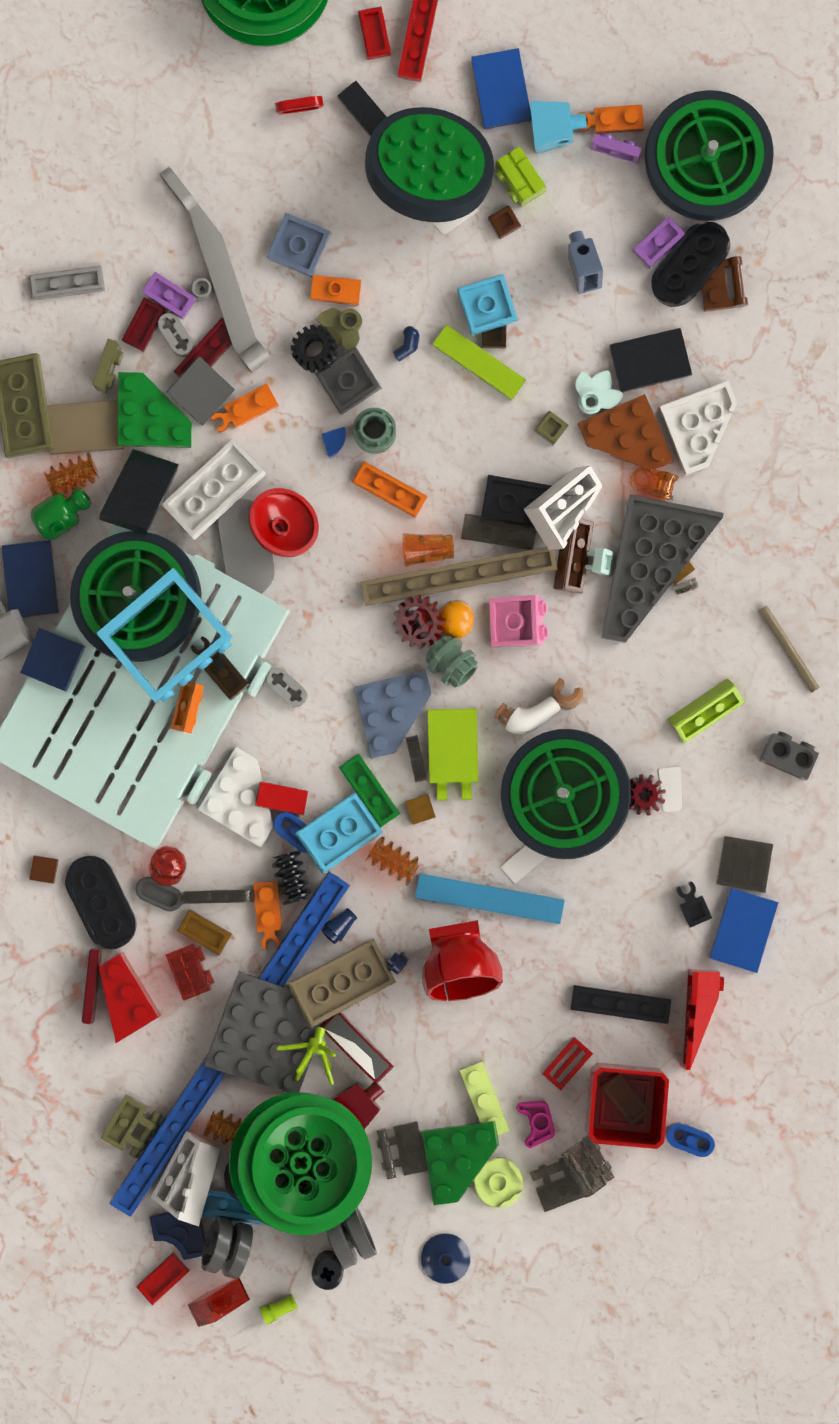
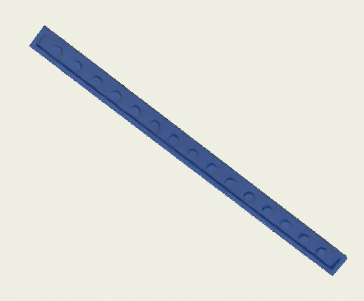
(207, 1079)

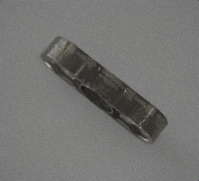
(218, 896)

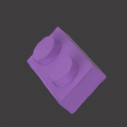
(624, 150)
(658, 242)
(169, 295)

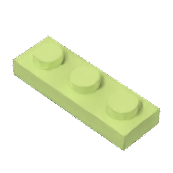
(483, 1096)

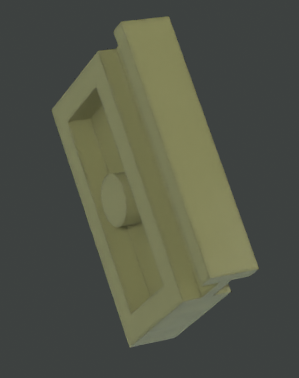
(110, 358)

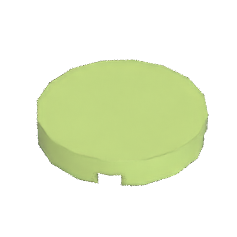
(499, 1182)

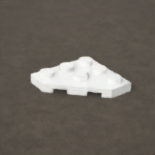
(698, 424)
(234, 799)

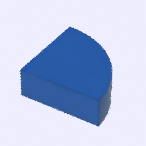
(334, 441)

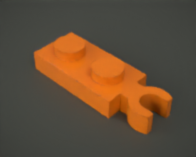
(615, 119)
(247, 408)
(268, 911)

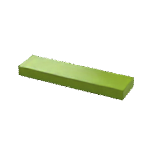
(479, 362)

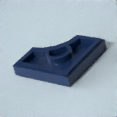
(184, 1236)

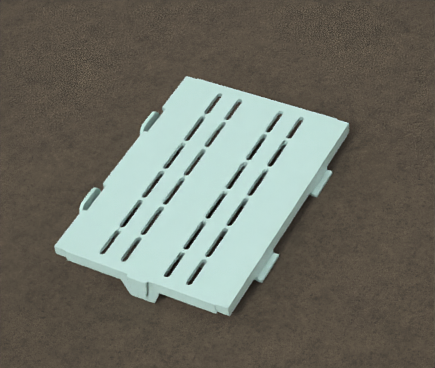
(177, 762)

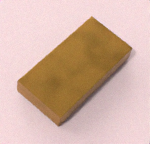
(204, 932)

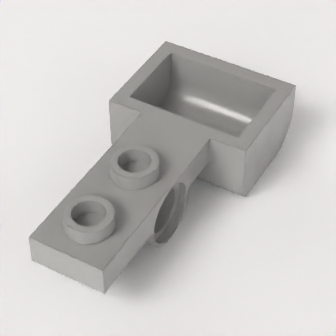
(13, 632)

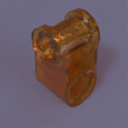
(656, 483)

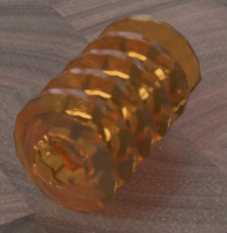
(72, 474)
(393, 860)
(222, 1127)

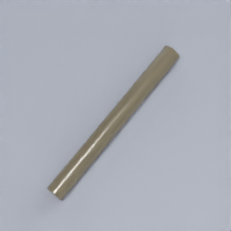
(789, 648)

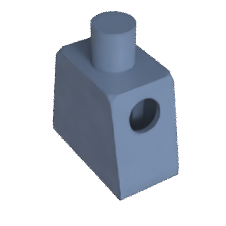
(584, 263)

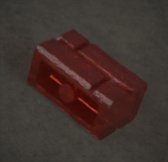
(189, 971)

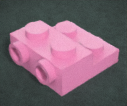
(517, 621)

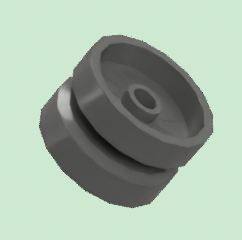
(353, 1235)
(227, 1247)

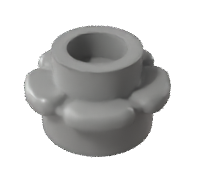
(202, 282)

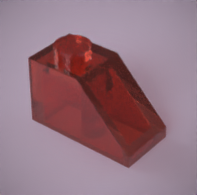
(218, 1302)

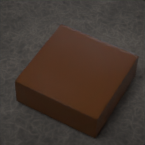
(504, 222)
(44, 869)

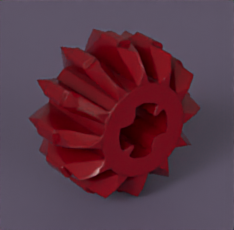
(650, 800)

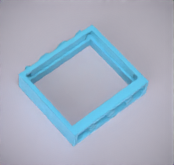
(141, 603)

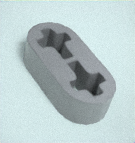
(180, 331)
(291, 683)

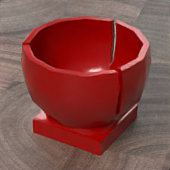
(460, 961)

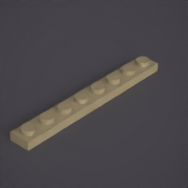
(458, 576)

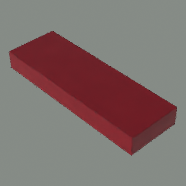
(209, 348)
(91, 986)

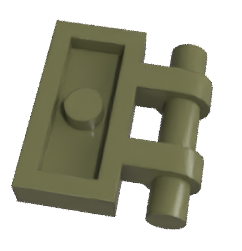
(125, 1121)

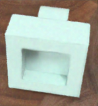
(602, 561)

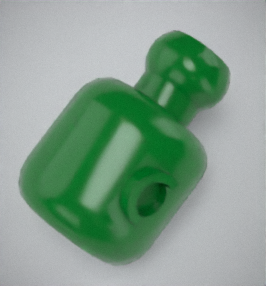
(59, 513)

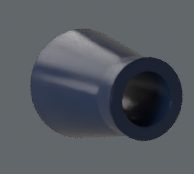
(339, 926)

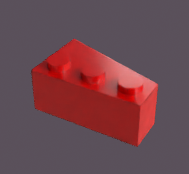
(126, 997)

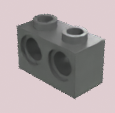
(787, 761)

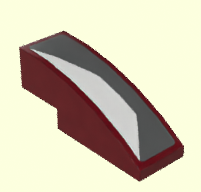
(357, 1047)

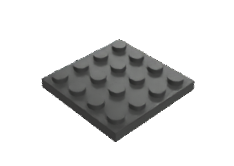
(250, 1029)

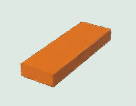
(389, 489)

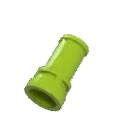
(274, 1310)

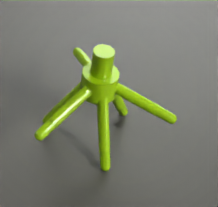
(315, 1046)

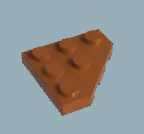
(628, 434)

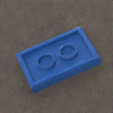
(501, 88)
(743, 930)

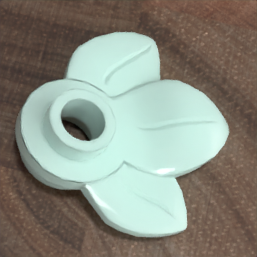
(599, 390)

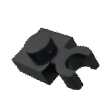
(694, 908)

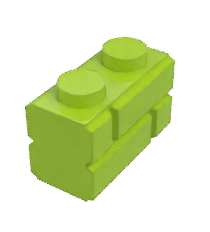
(520, 177)

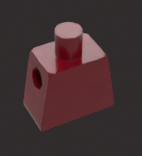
(361, 1101)

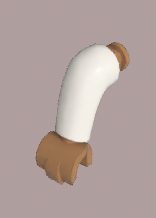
(526, 720)

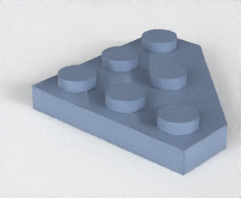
(391, 709)

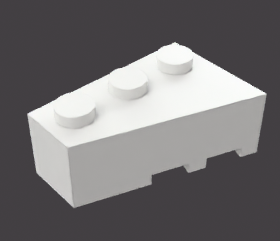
(562, 505)
(187, 1178)

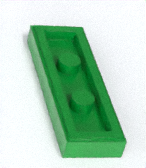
(369, 790)

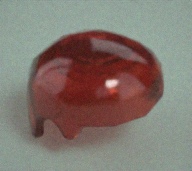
(167, 866)

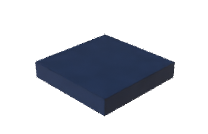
(52, 659)

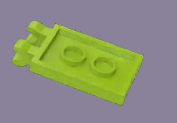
(453, 750)

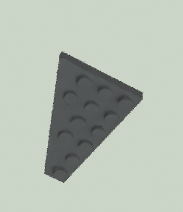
(652, 552)

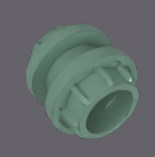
(370, 416)
(451, 661)

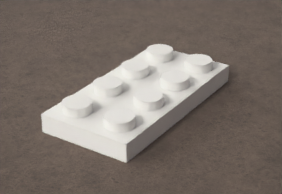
(213, 489)

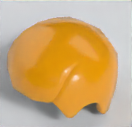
(458, 619)

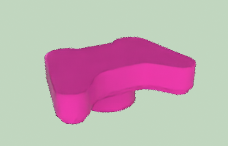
(540, 1121)

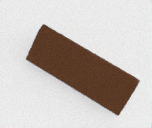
(573, 558)

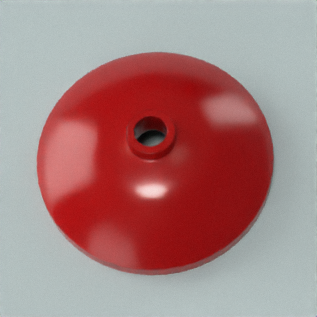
(291, 515)

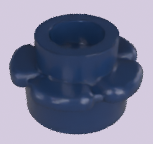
(397, 962)

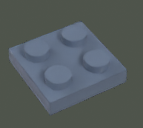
(298, 245)

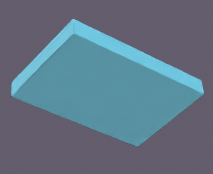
(338, 833)

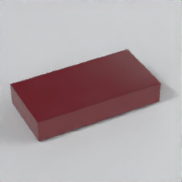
(143, 325)

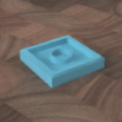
(487, 304)

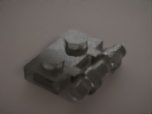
(409, 1146)
(583, 1168)
(556, 1192)

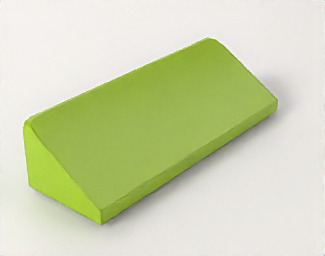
(706, 710)

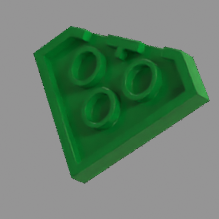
(148, 416)
(457, 1157)

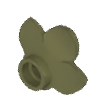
(335, 320)

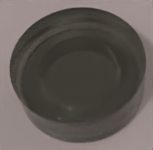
(685, 586)

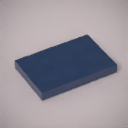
(30, 578)

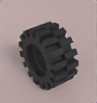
(305, 339)

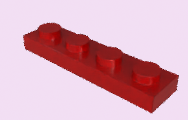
(417, 39)

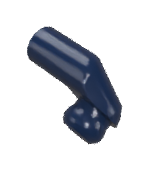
(410, 345)

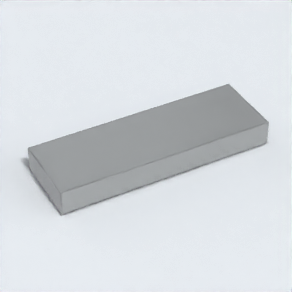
(67, 283)

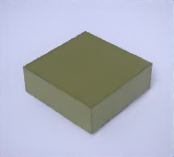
(551, 427)

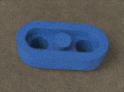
(289, 835)
(689, 1139)

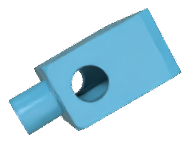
(554, 124)

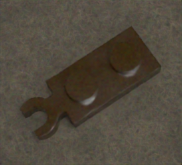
(223, 672)

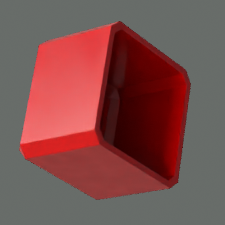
(607, 1124)

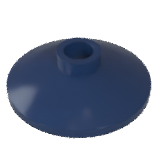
(450, 1246)

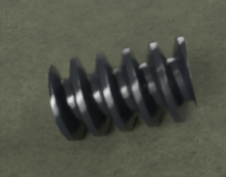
(291, 877)
(322, 1277)

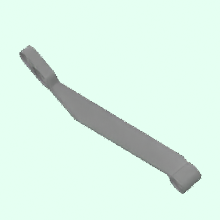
(222, 277)

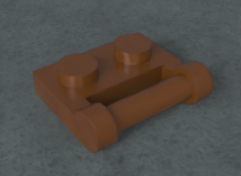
(715, 289)

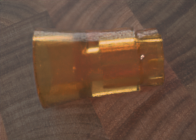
(426, 548)

